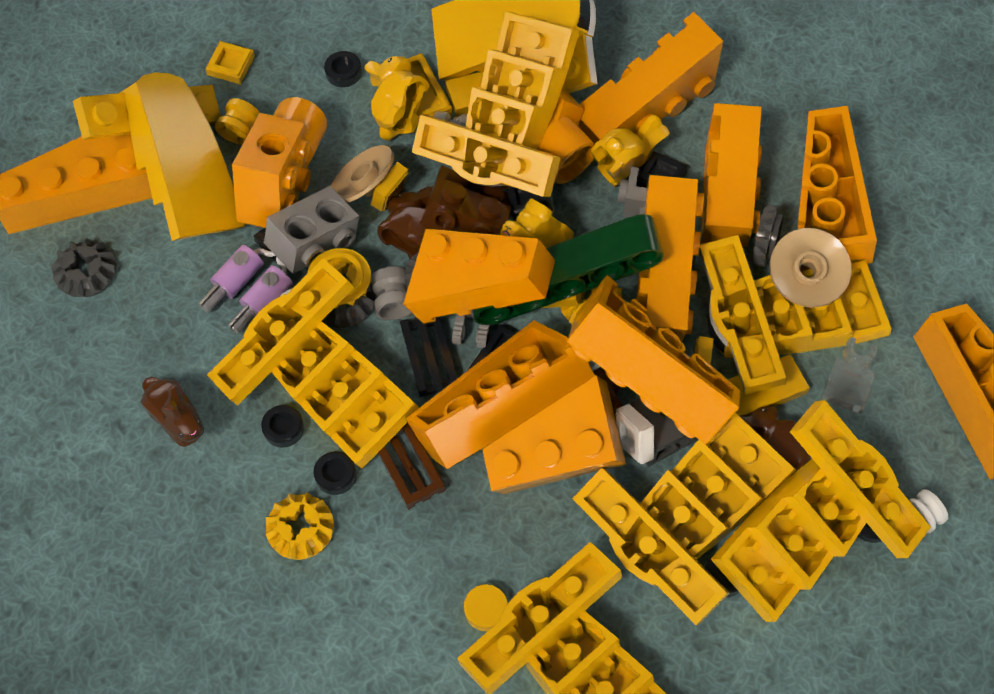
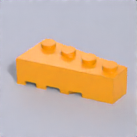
(659, 85)
(72, 183)
(834, 185)
(652, 363)
(499, 394)

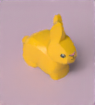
(397, 96)
(623, 149)
(538, 223)

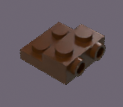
(465, 206)

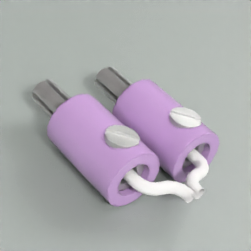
(236, 274)

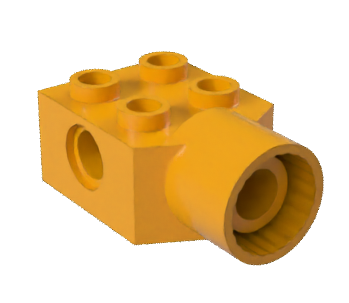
(566, 139)
(275, 160)

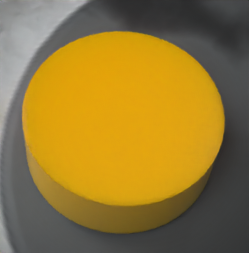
(484, 606)

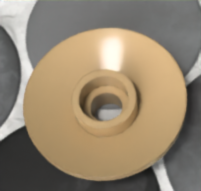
(363, 173)
(817, 251)

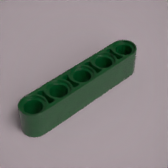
(586, 260)

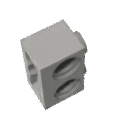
(310, 228)

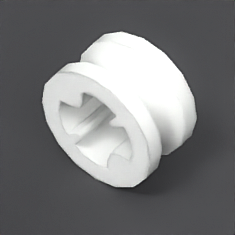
(930, 508)

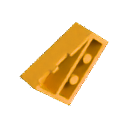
(731, 173)
(476, 271)
(558, 443)

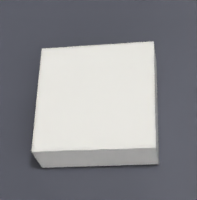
(635, 434)

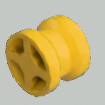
(237, 121)

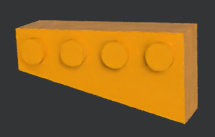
(668, 286)
(962, 361)

